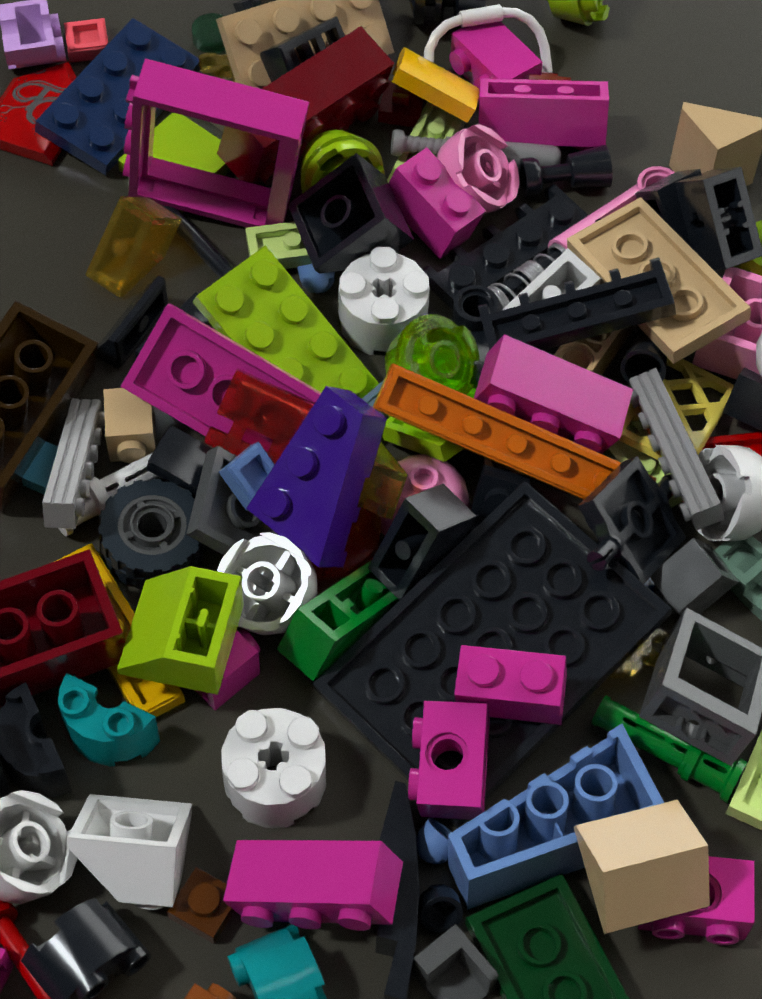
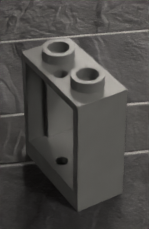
(674, 702)

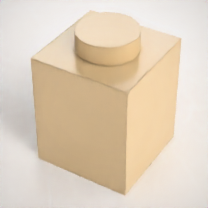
(128, 426)

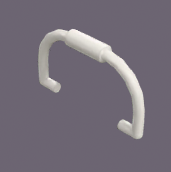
(489, 15)

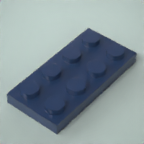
(93, 108)

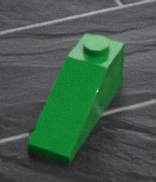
(335, 621)

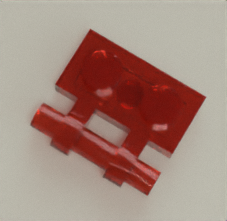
(259, 407)

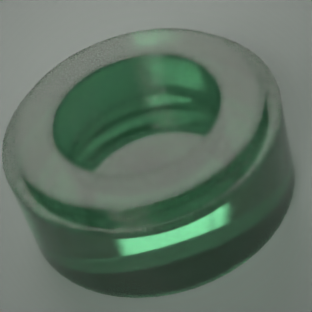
(207, 34)

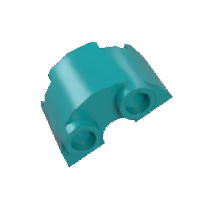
(102, 732)
(278, 966)

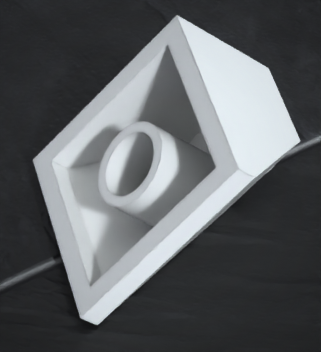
(133, 847)

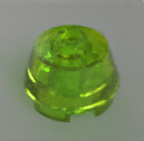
(436, 350)

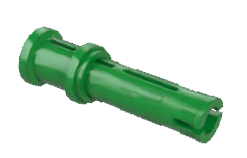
(689, 760)

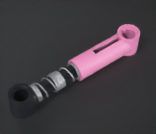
(501, 294)

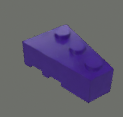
(320, 476)

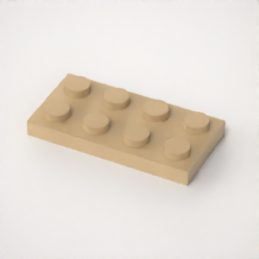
(263, 26)
(702, 299)

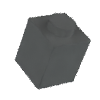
(693, 578)

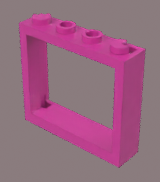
(219, 103)

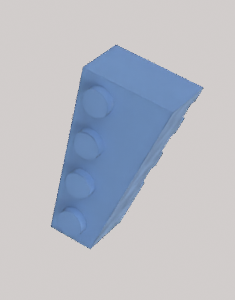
(534, 833)

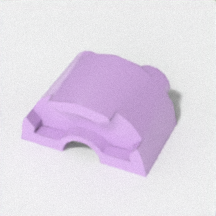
(30, 34)

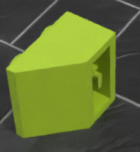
(184, 629)

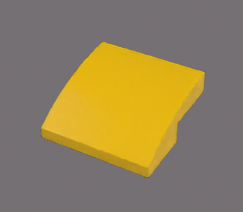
(435, 85)

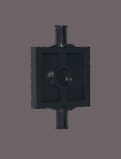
(632, 520)

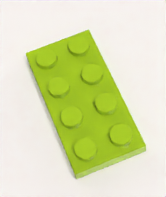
(275, 319)

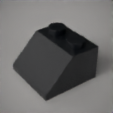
(349, 216)

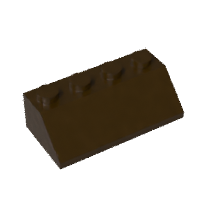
(39, 376)

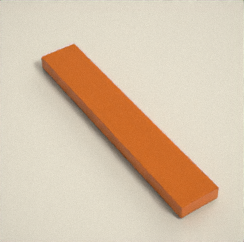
(492, 433)

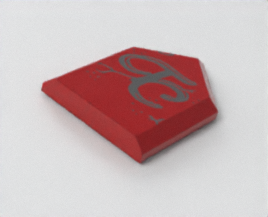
(24, 103)

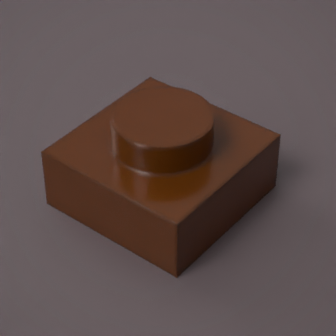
(201, 906)

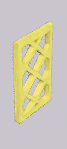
(695, 380)

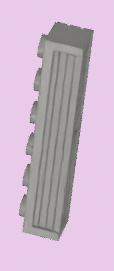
(677, 451)
(73, 464)

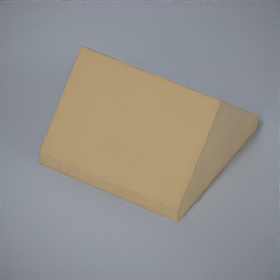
(716, 140)
(645, 865)

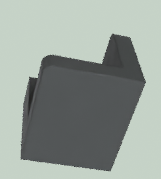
(454, 968)

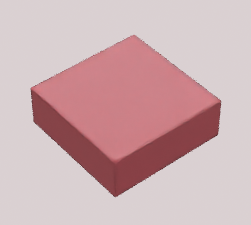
(85, 39)

